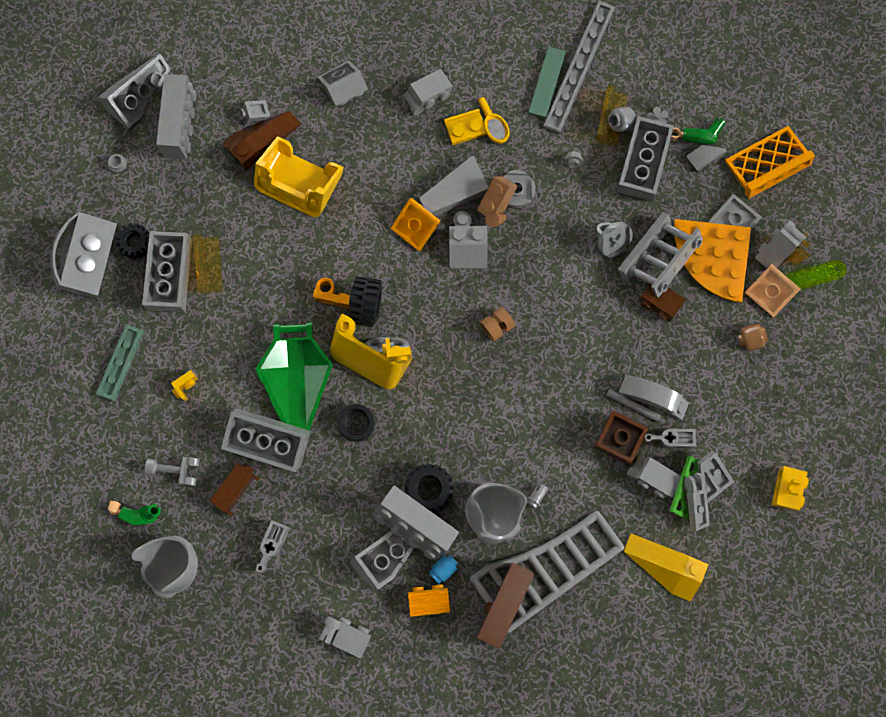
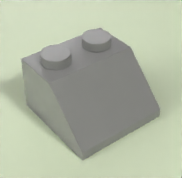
(343, 83)
(468, 247)

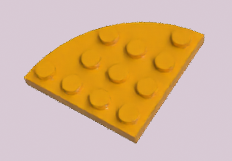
(720, 259)

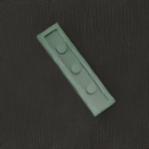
(547, 83)
(120, 362)

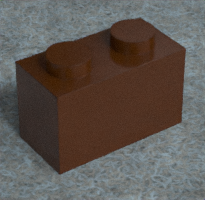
(665, 306)

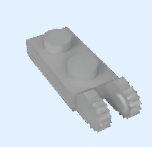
(697, 502)

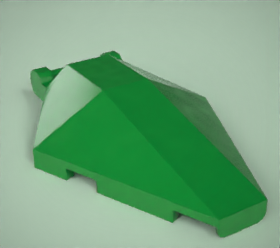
(295, 374)

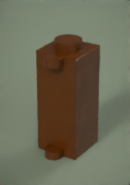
(233, 487)

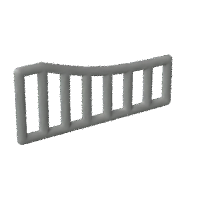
(549, 548)

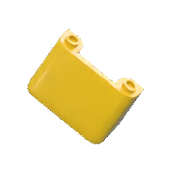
(295, 179)
(362, 358)

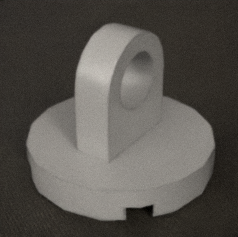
(613, 238)

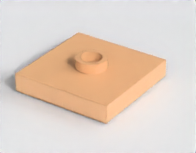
(772, 290)

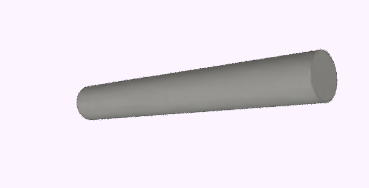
(633, 405)

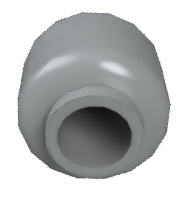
(622, 119)

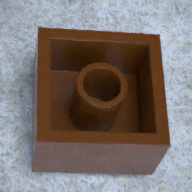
(620, 438)

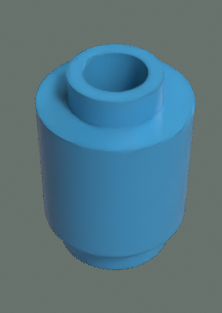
(443, 568)

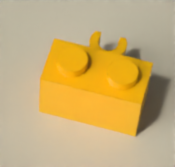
(790, 489)

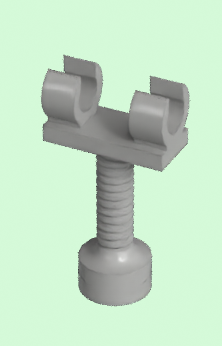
(152, 466)

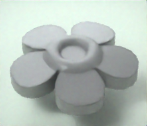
(657, 116)

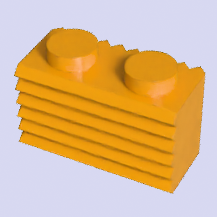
(428, 601)

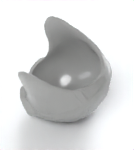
(495, 512)
(167, 564)

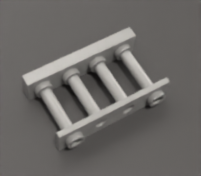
(651, 240)

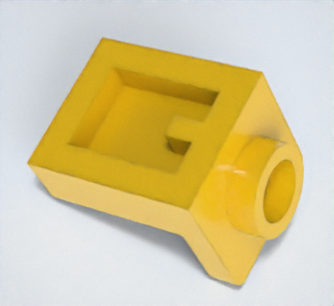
(185, 381)

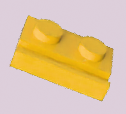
(465, 127)

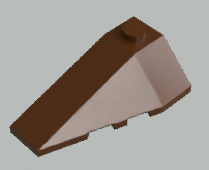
(251, 143)

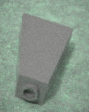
(456, 189)

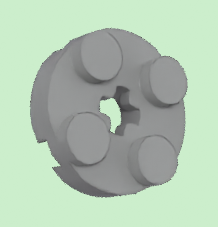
(525, 183)

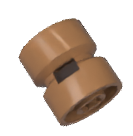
(497, 324)

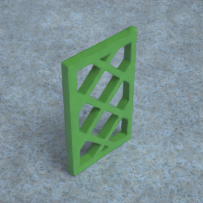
(679, 495)

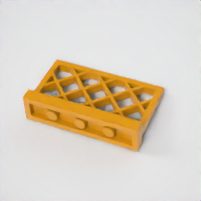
(780, 171)

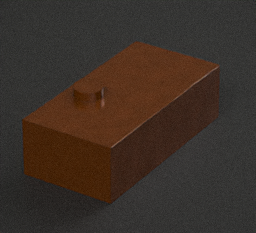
(504, 605)

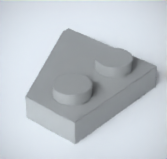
(714, 474)

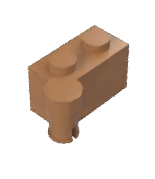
(496, 201)

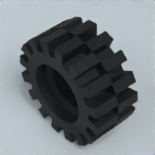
(122, 242)

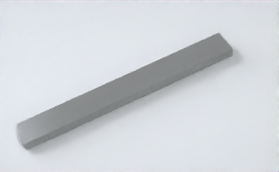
(578, 67)

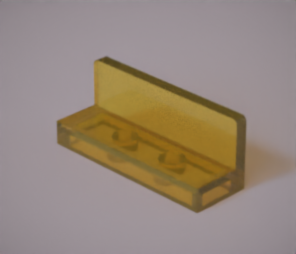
(611, 101)
(207, 264)

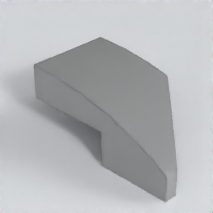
(704, 155)

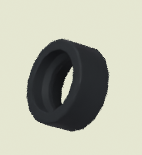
(356, 408)

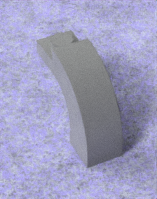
(654, 394)

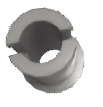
(537, 495)

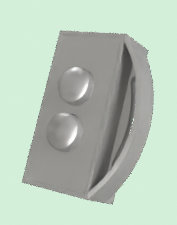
(83, 254)

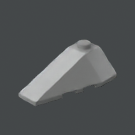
(130, 95)
(382, 560)

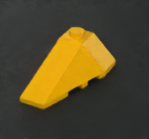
(672, 569)

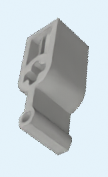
(681, 438)
(275, 534)

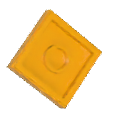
(415, 224)

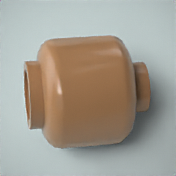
(753, 337)

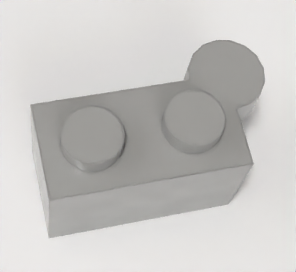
(428, 91)
(781, 245)
(654, 476)
(346, 636)

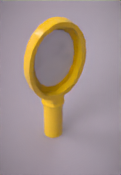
(494, 124)

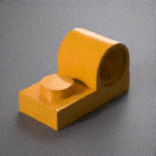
(330, 297)

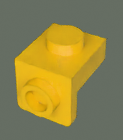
(400, 355)

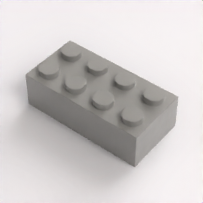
(176, 116)
(645, 158)
(167, 271)
(265, 440)
(415, 523)

